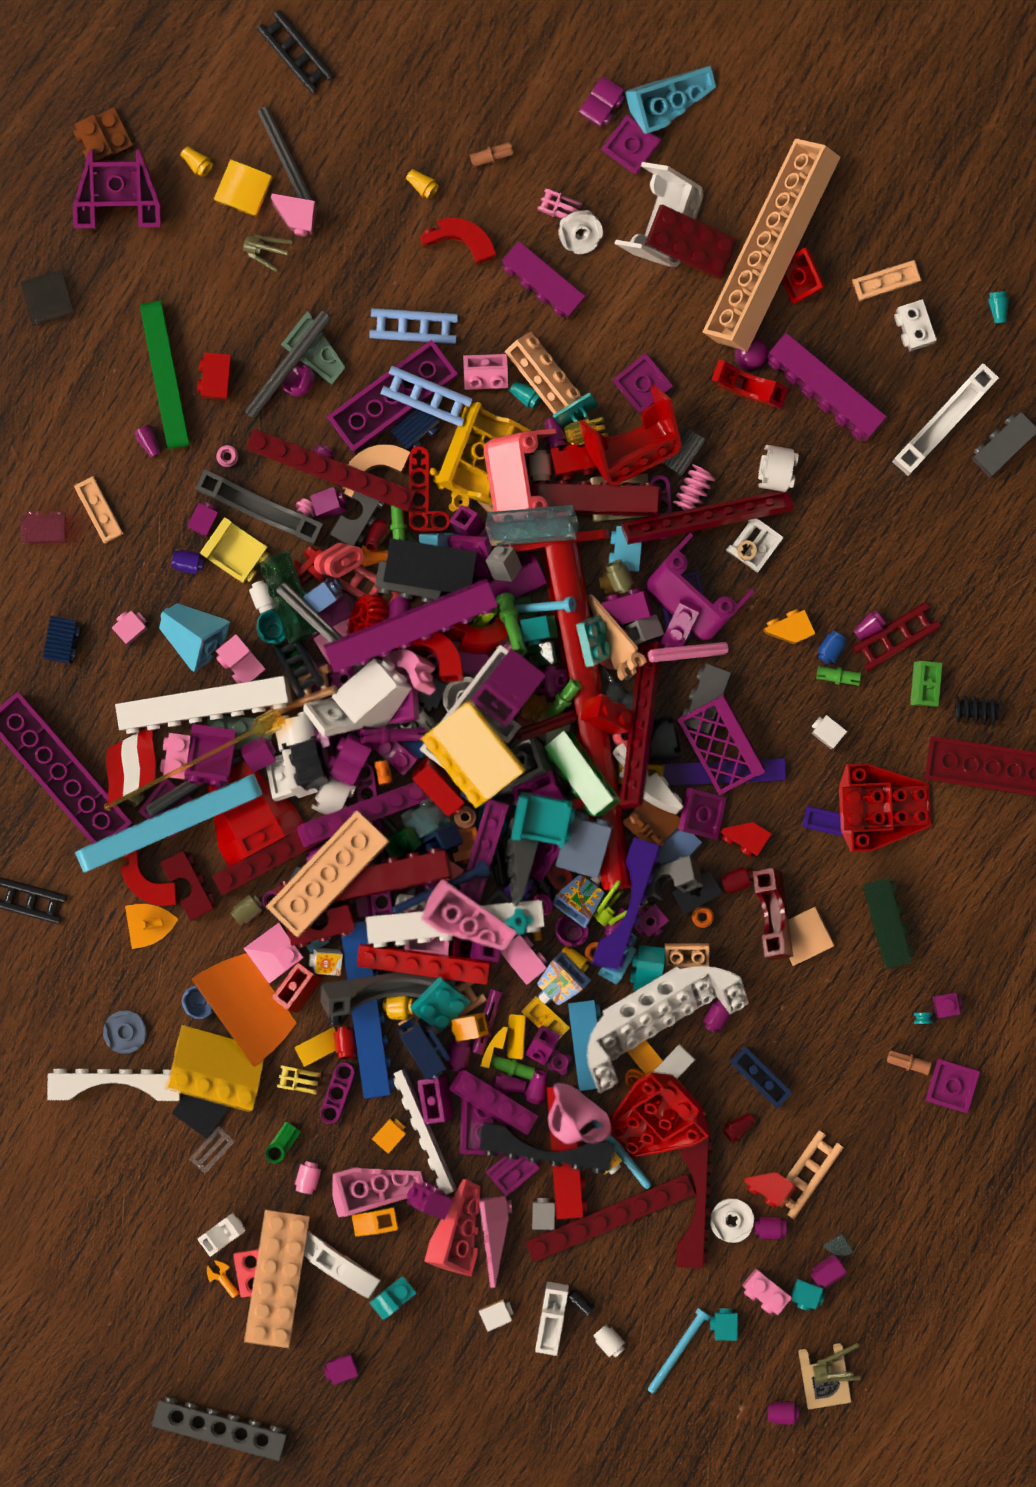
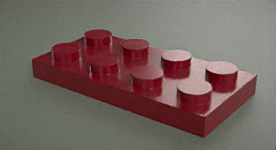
(690, 242)

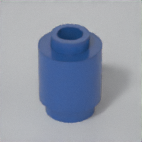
(831, 647)

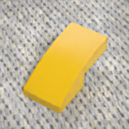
(542, 1015)
(498, 1042)
(316, 1047)

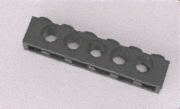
(164, 1420)

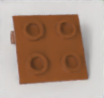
(651, 823)

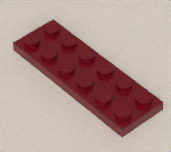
(981, 766)

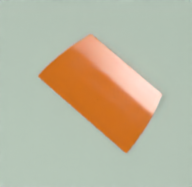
(245, 1006)

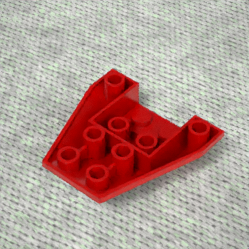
(881, 806)
(253, 823)
(658, 1117)

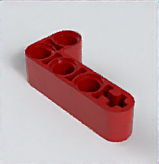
(423, 489)

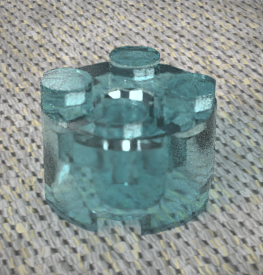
(425, 819)

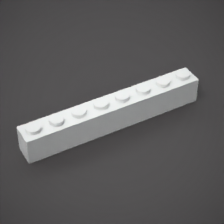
(204, 703)
(411, 926)

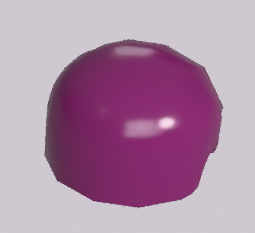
(754, 357)
(299, 381)
(570, 932)

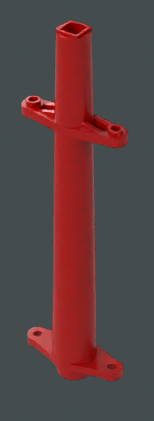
(566, 579)

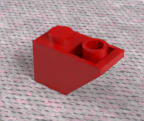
(748, 836)
(773, 1186)

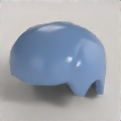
(195, 1003)

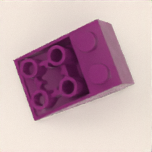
(508, 688)

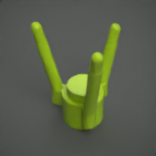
(604, 913)

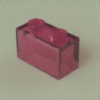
(43, 528)

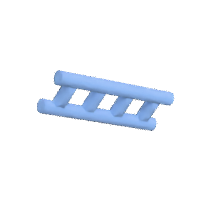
(402, 333)
(420, 383)

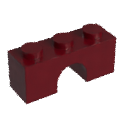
(199, 901)
(340, 922)

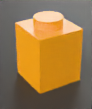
(469, 1026)
(390, 1135)

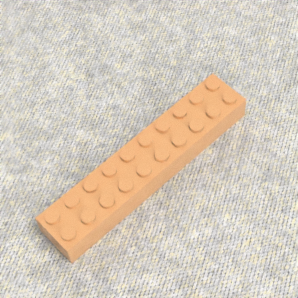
(771, 244)

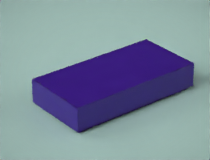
(822, 820)

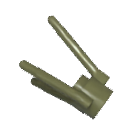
(255, 245)
(824, 1372)

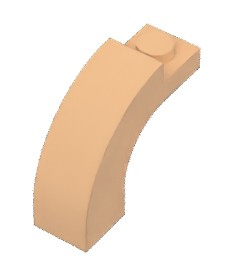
(379, 456)

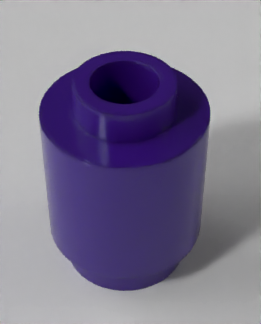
(187, 561)

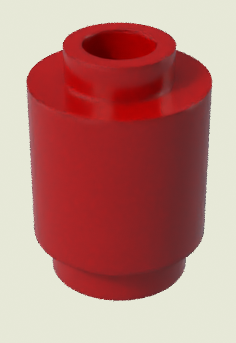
(345, 1042)

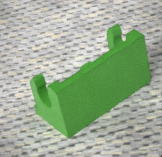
(926, 684)

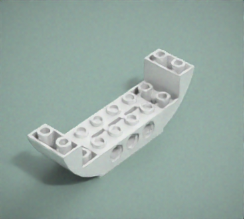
(654, 1009)

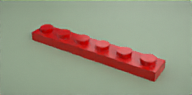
(423, 963)

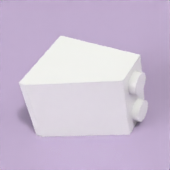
(373, 694)

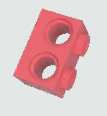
(244, 1272)

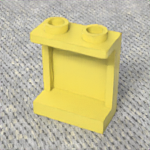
(235, 551)

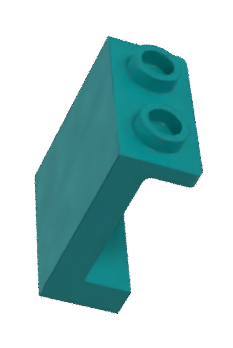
(543, 819)

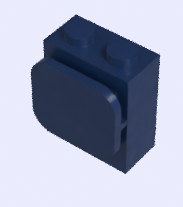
(424, 1048)

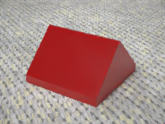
(802, 277)

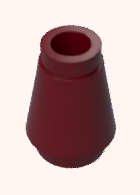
(378, 535)
(738, 1128)

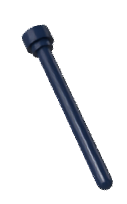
(479, 871)

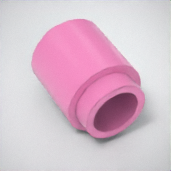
(307, 1177)

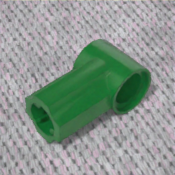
(283, 1140)

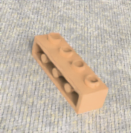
(542, 373)

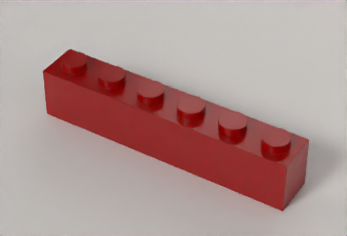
(566, 1180)

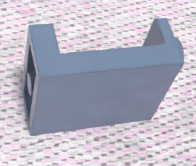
(586, 845)

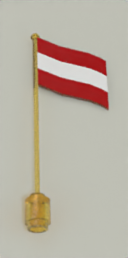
(133, 761)

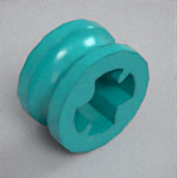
(923, 1018)

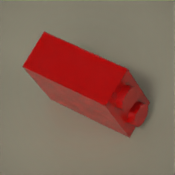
(439, 786)

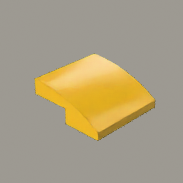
(243, 188)

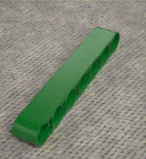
(164, 374)

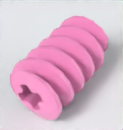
(694, 489)

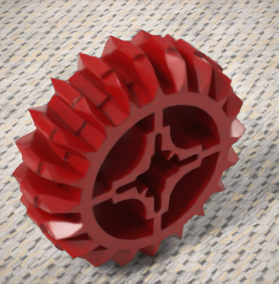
(367, 612)

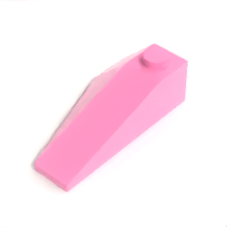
(366, 1189)
(494, 1222)

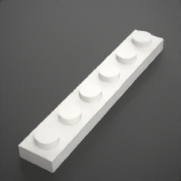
(427, 1140)

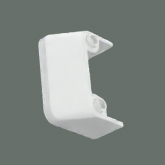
(674, 192)

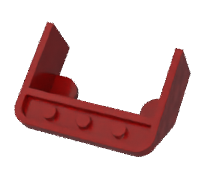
(640, 448)

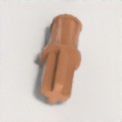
(491, 154)
(909, 1062)

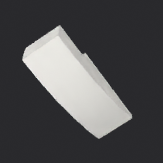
(551, 1318)

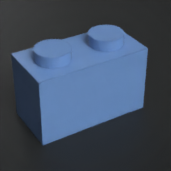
(324, 594)

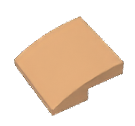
(808, 935)

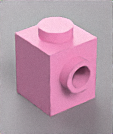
(130, 626)

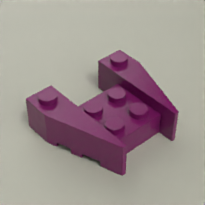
(116, 185)

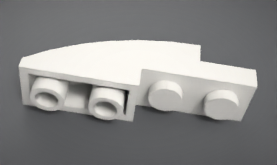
(655, 788)
(339, 1266)

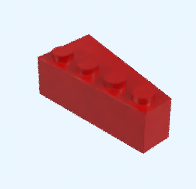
(574, 461)

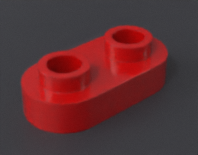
(553, 874)

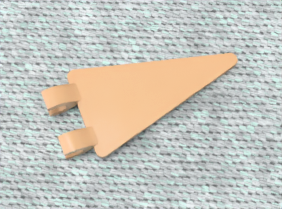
(623, 649)

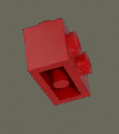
(215, 376)
(607, 714)
(297, 987)

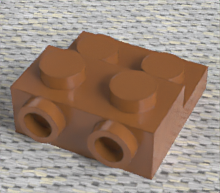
(104, 134)

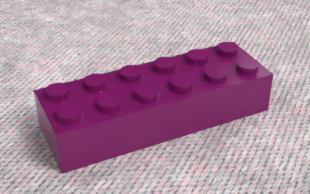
(825, 387)
(372, 413)

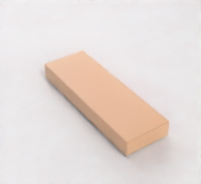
(886, 280)
(98, 510)

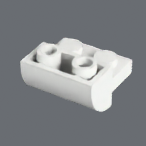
(282, 779)

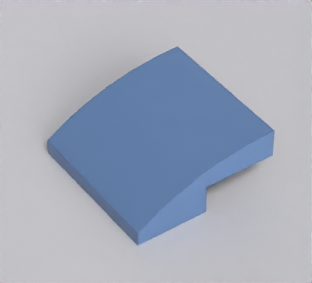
(678, 845)

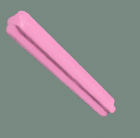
(687, 652)

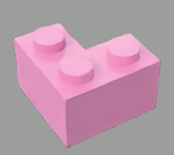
(240, 660)

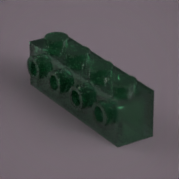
(277, 570)
(887, 923)

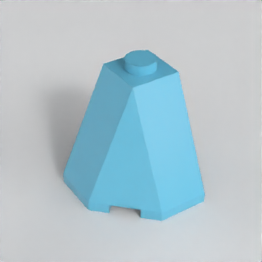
(193, 633)

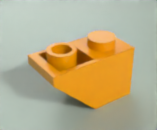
(791, 629)
(375, 1221)

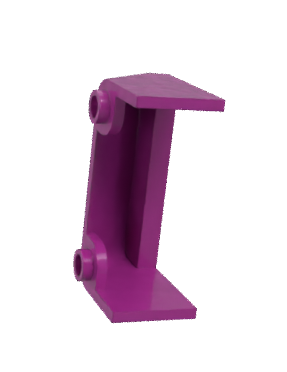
(670, 587)

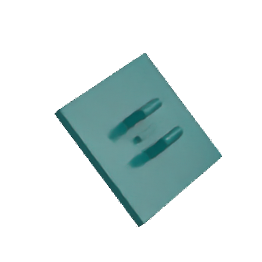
(576, 410)

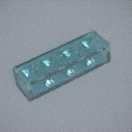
(532, 525)

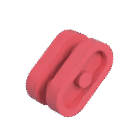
(338, 560)

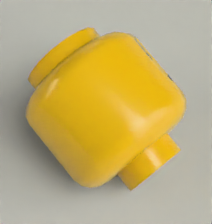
(398, 1007)

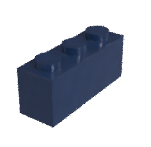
(760, 1077)

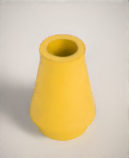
(198, 162)
(423, 184)

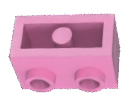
(485, 371)
(177, 753)
(523, 959)
(765, 1290)

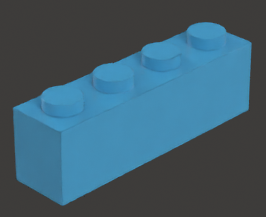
(583, 1021)

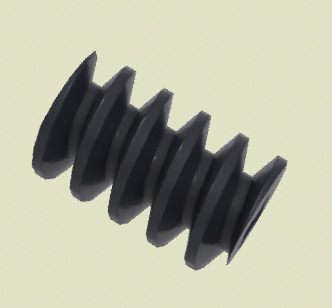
(977, 710)

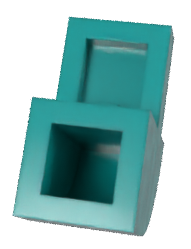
(392, 1297)

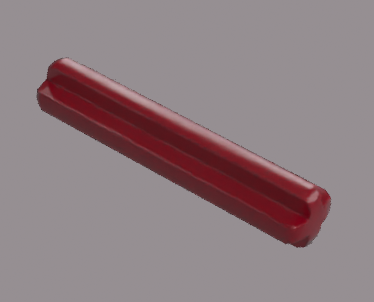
(546, 725)

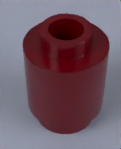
(737, 880)

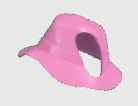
(572, 1112)

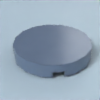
(125, 1032)

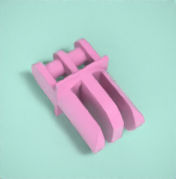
(558, 205)

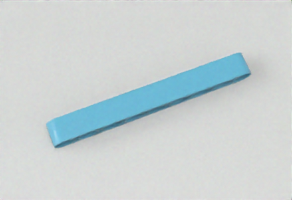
(168, 823)

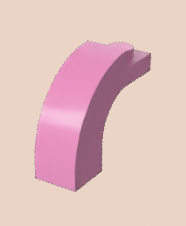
(416, 667)

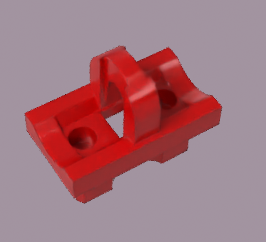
(307, 570)

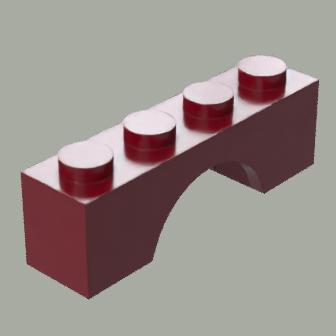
(771, 894)

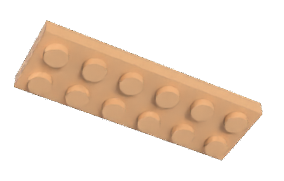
(327, 874)
(276, 1279)

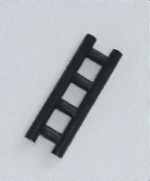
(281, 50)
(293, 675)
(33, 892)

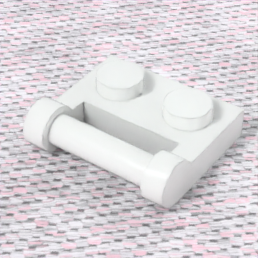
(765, 544)

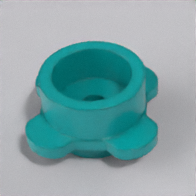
(519, 927)

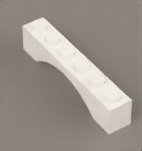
(945, 419)
(68, 1085)

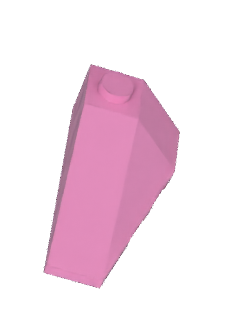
(461, 917)

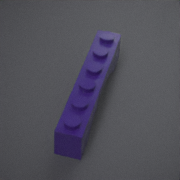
(612, 947)

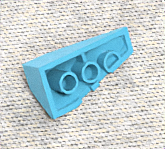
(663, 100)

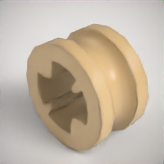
(753, 552)

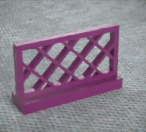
(739, 736)

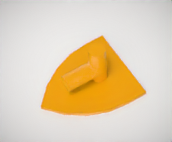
(148, 924)

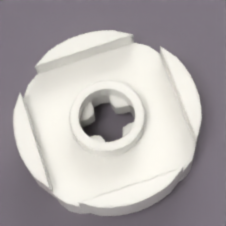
(577, 220)
(728, 1232)

